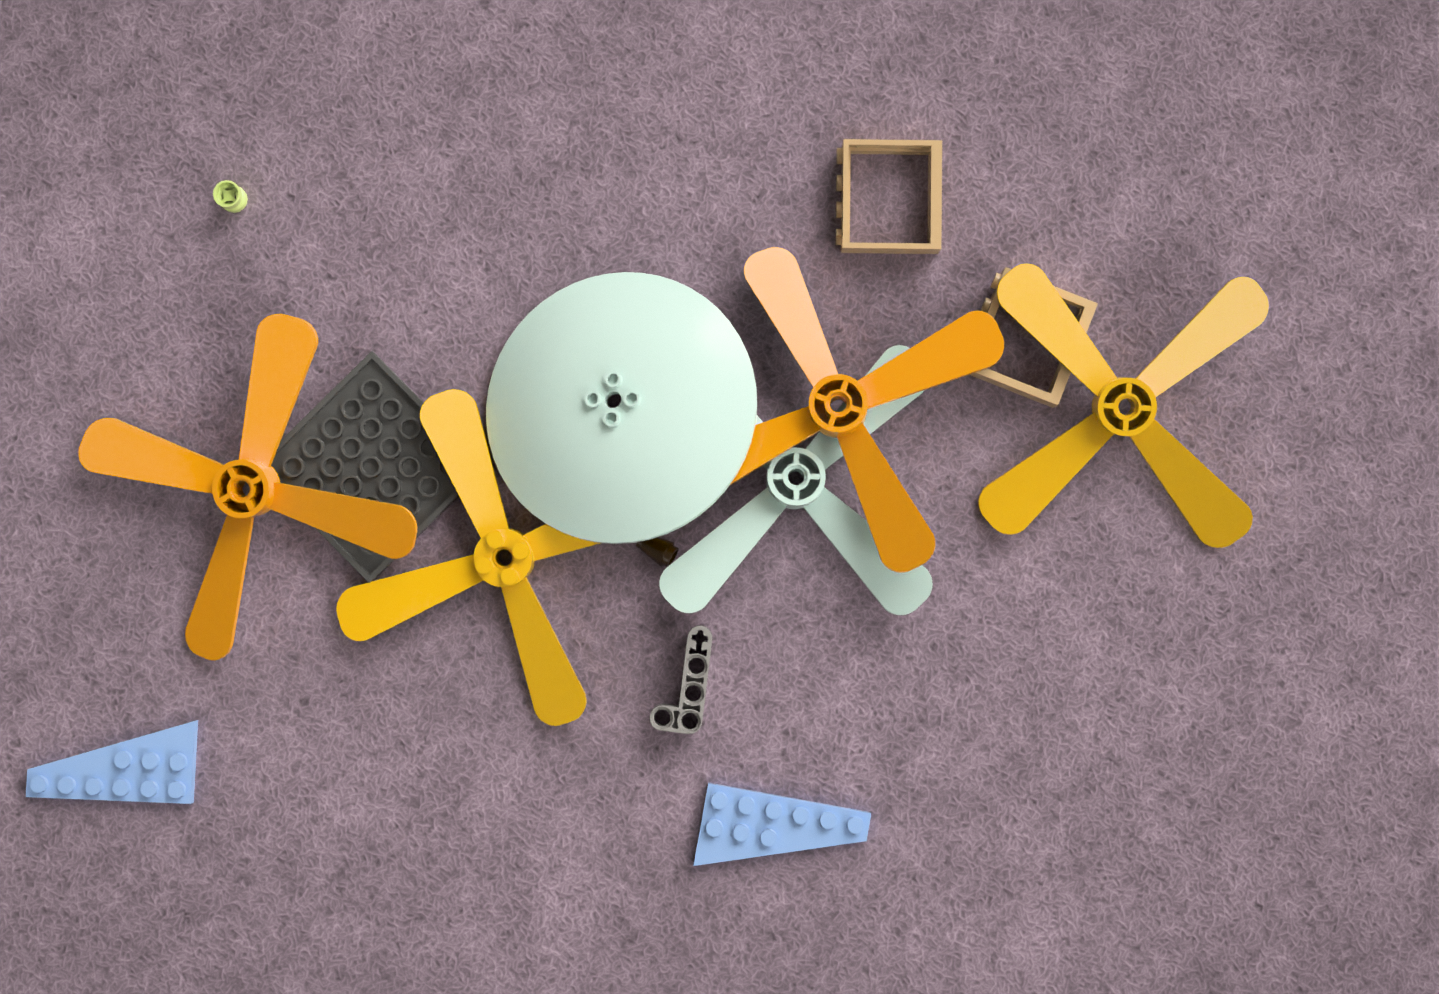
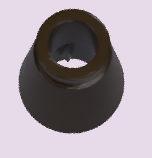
(659, 550)

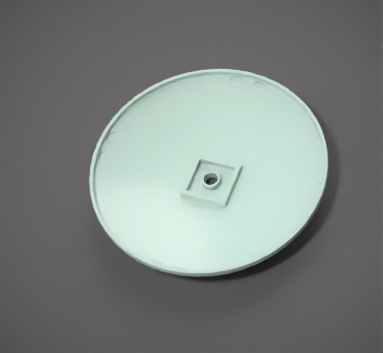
(658, 453)

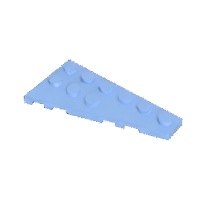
(141, 769)
(758, 824)

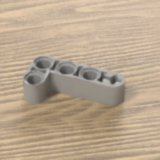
(689, 678)

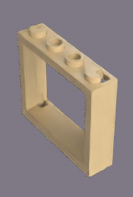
(933, 149)
(1061, 375)

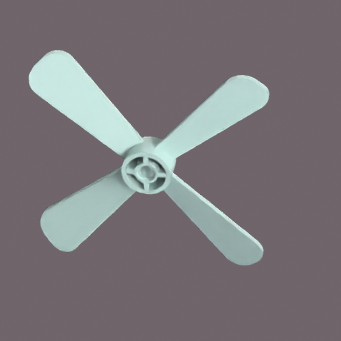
(706, 566)

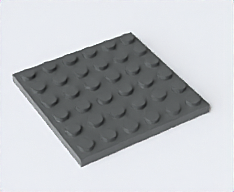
(368, 446)

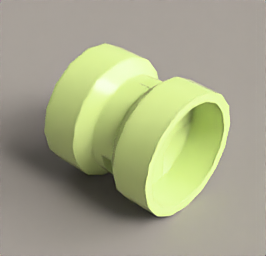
(225, 192)

